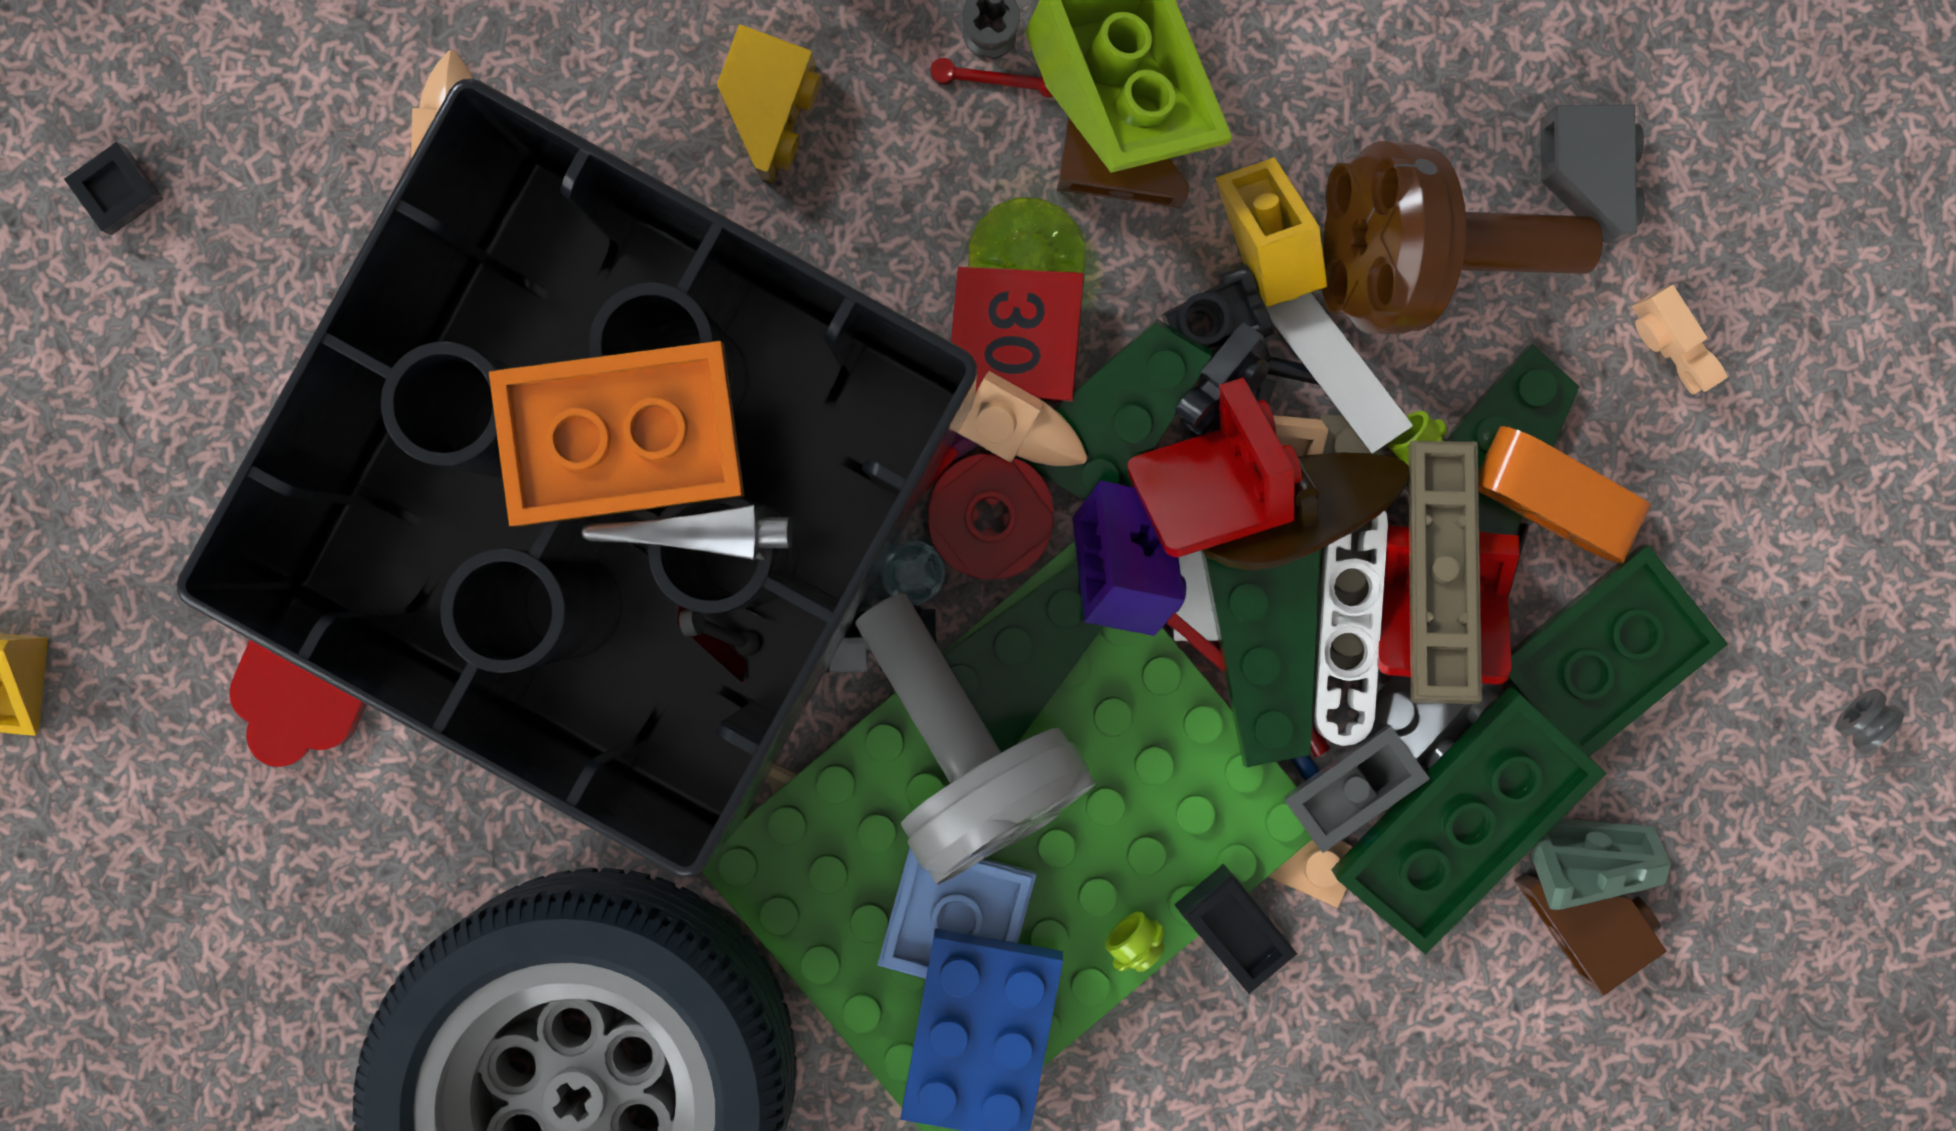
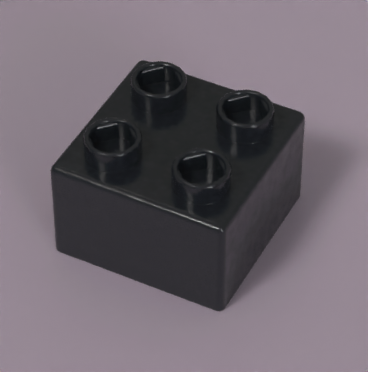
(377, 508)

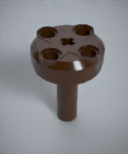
(1404, 236)

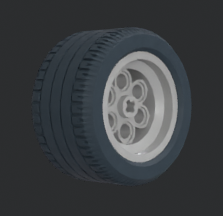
(627, 956)

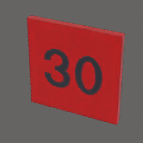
(1021, 327)

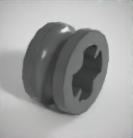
(1870, 720)

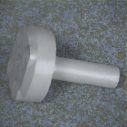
(991, 793)

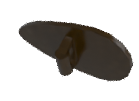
(1329, 503)

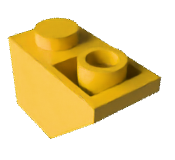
(764, 90)

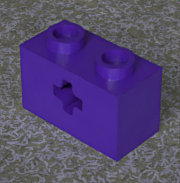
(1122, 564)

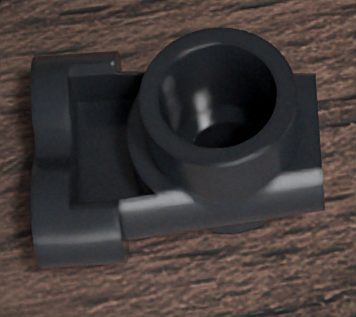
(1226, 308)

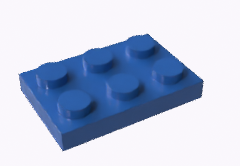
(981, 1033)

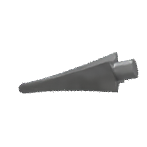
(730, 532)

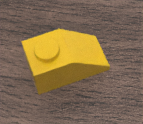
(1273, 231)

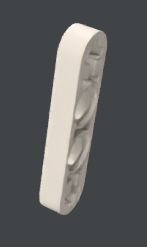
(1361, 620)

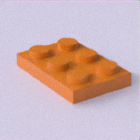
(616, 433)

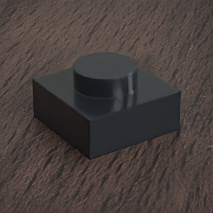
(113, 188)

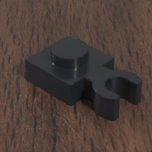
(1240, 356)

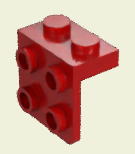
(1219, 481)
(1497, 567)

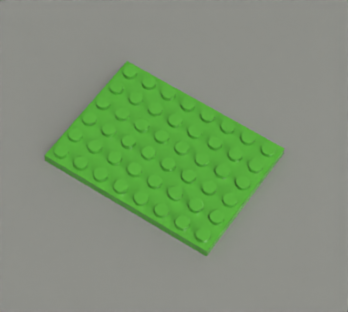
(1167, 809)

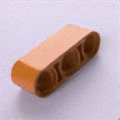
(1561, 494)

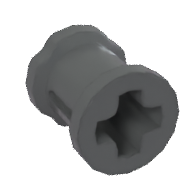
(987, 42)

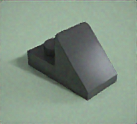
(1355, 787)

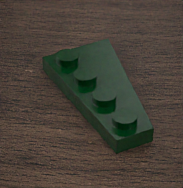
(1268, 653)

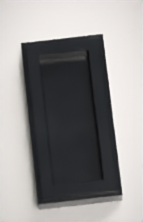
(1235, 928)

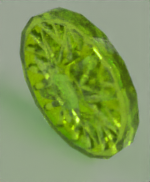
(1027, 236)

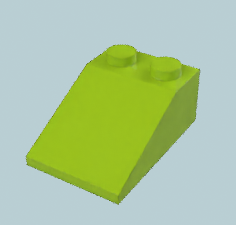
(1127, 78)

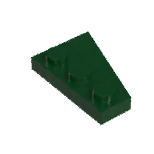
(1127, 406)

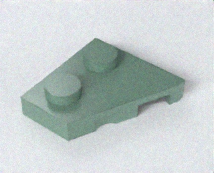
(1598, 861)

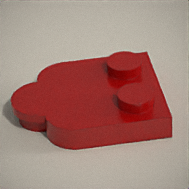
(289, 708)

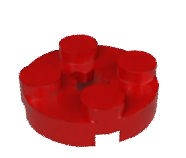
(1026, 522)

